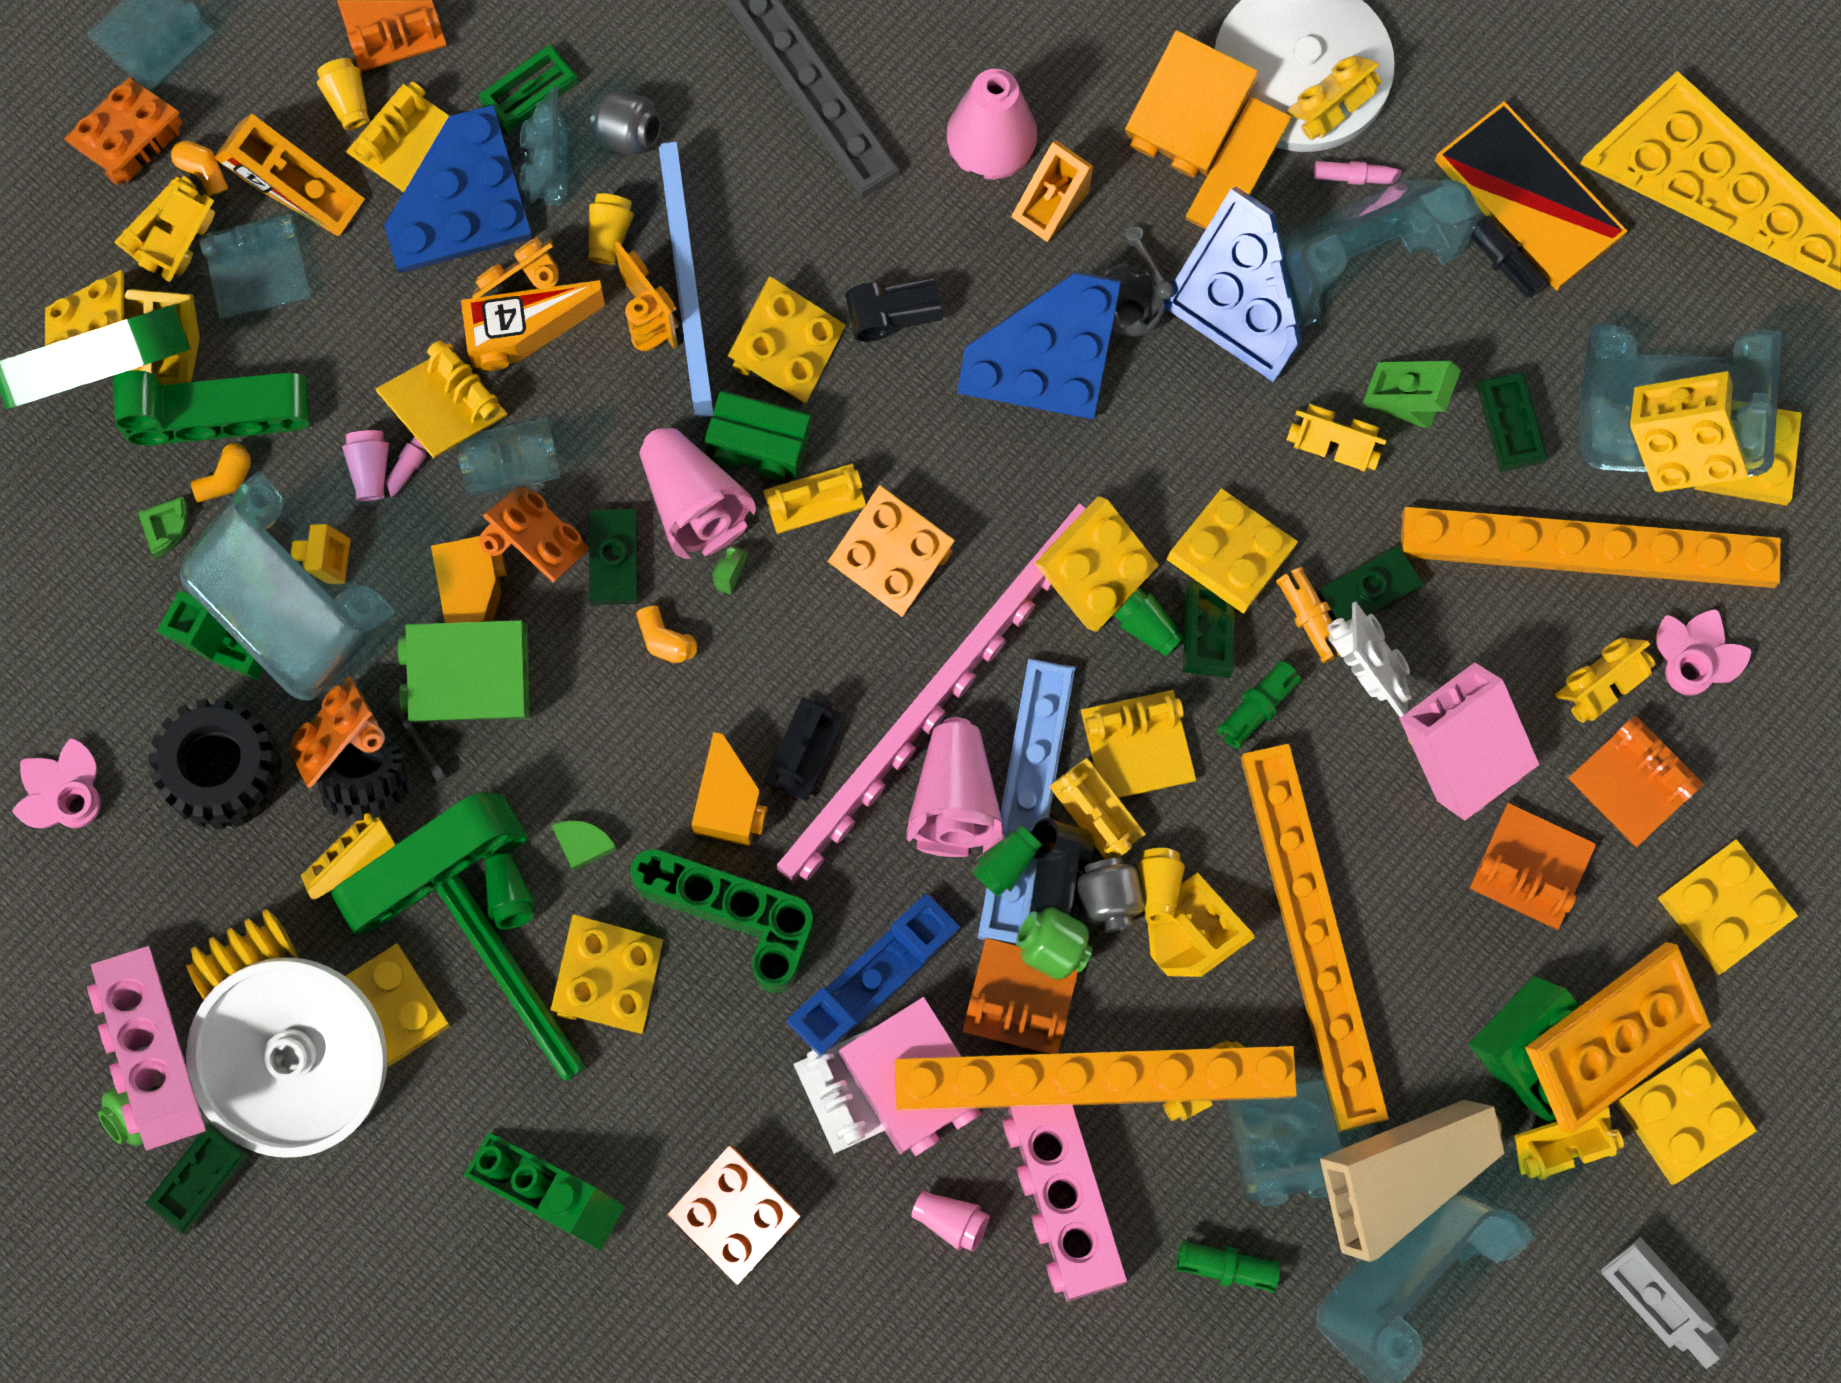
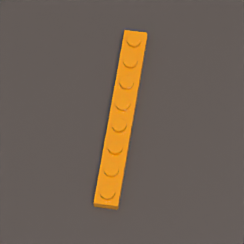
(1590, 547)
(1314, 938)
(1094, 1078)

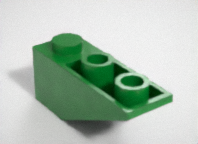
(545, 1191)

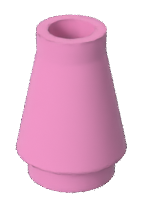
(367, 463)
(952, 1219)

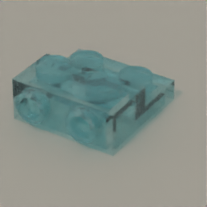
(1283, 1143)

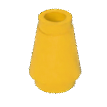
(344, 91)
(608, 223)
(1160, 880)

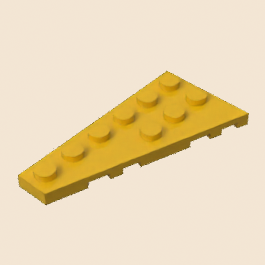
(1709, 169)

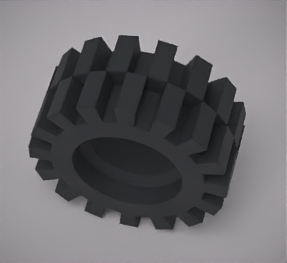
(364, 782)

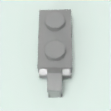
(1665, 1302)

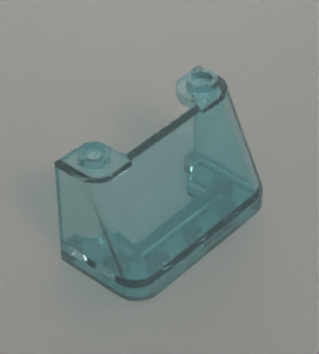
(1420, 211)
(1616, 368)
(274, 603)
(1369, 1304)

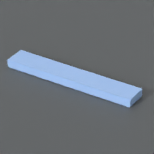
(686, 280)
(1027, 785)

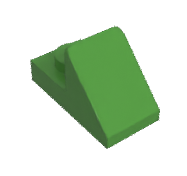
(1412, 389)

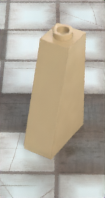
(1406, 1174)

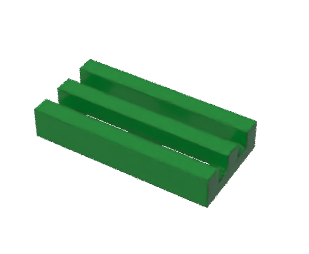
(517, 76)

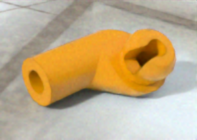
(200, 162)
(228, 475)
(662, 641)

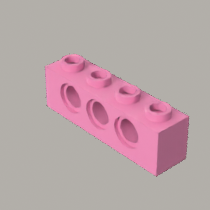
(172, 1109)
(1102, 1266)

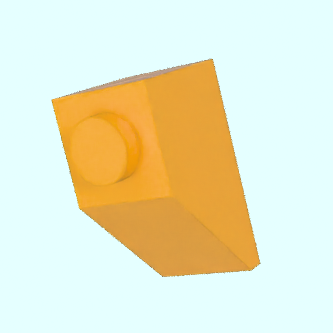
(727, 798)

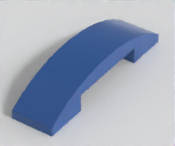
(874, 976)

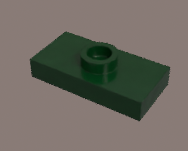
(1512, 421)
(613, 557)
(1372, 585)
(1208, 633)
(197, 1179)

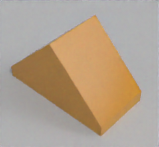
(1054, 191)

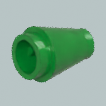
(1148, 622)
(1006, 861)
(507, 893)

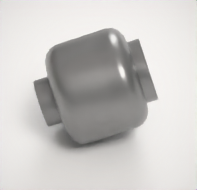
(626, 123)
(1110, 894)

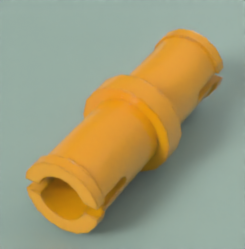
(1310, 611)

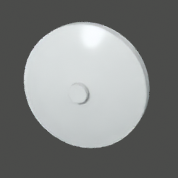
(1297, 47)
(286, 1057)

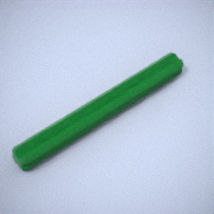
(511, 978)

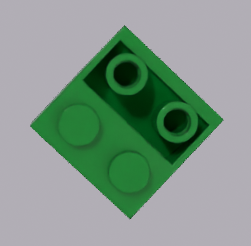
(1513, 1028)

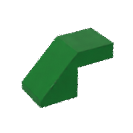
(198, 631)

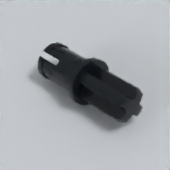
(1507, 257)

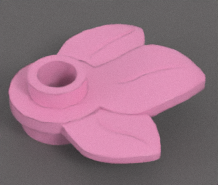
(1701, 648)
(54, 787)

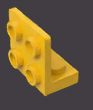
(1687, 432)

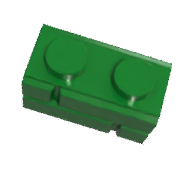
(757, 435)

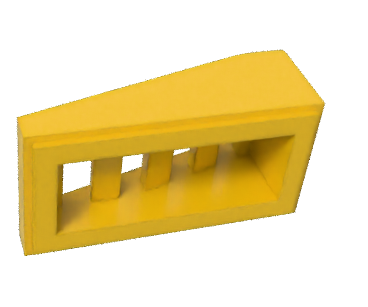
(347, 855)

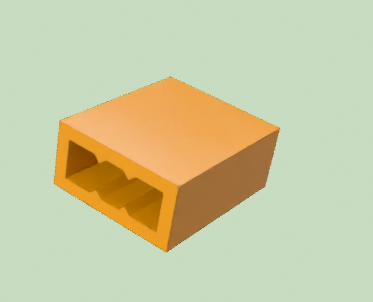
(1190, 105)

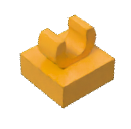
(324, 553)

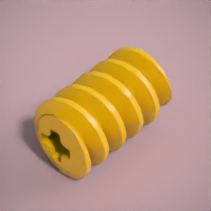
(257, 945)

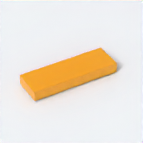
(1240, 159)

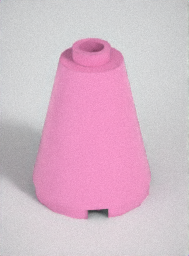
(992, 127)
(693, 495)
(955, 794)

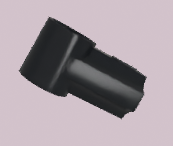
(880, 310)
(1058, 862)

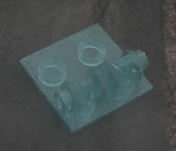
(151, 37)
(546, 149)
(256, 266)
(508, 458)

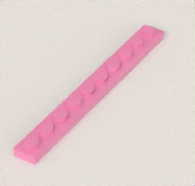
(923, 714)

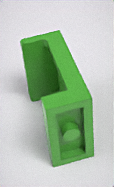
(465, 671)

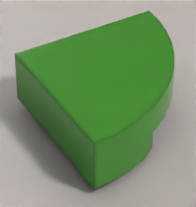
(165, 525)
(729, 569)
(582, 842)

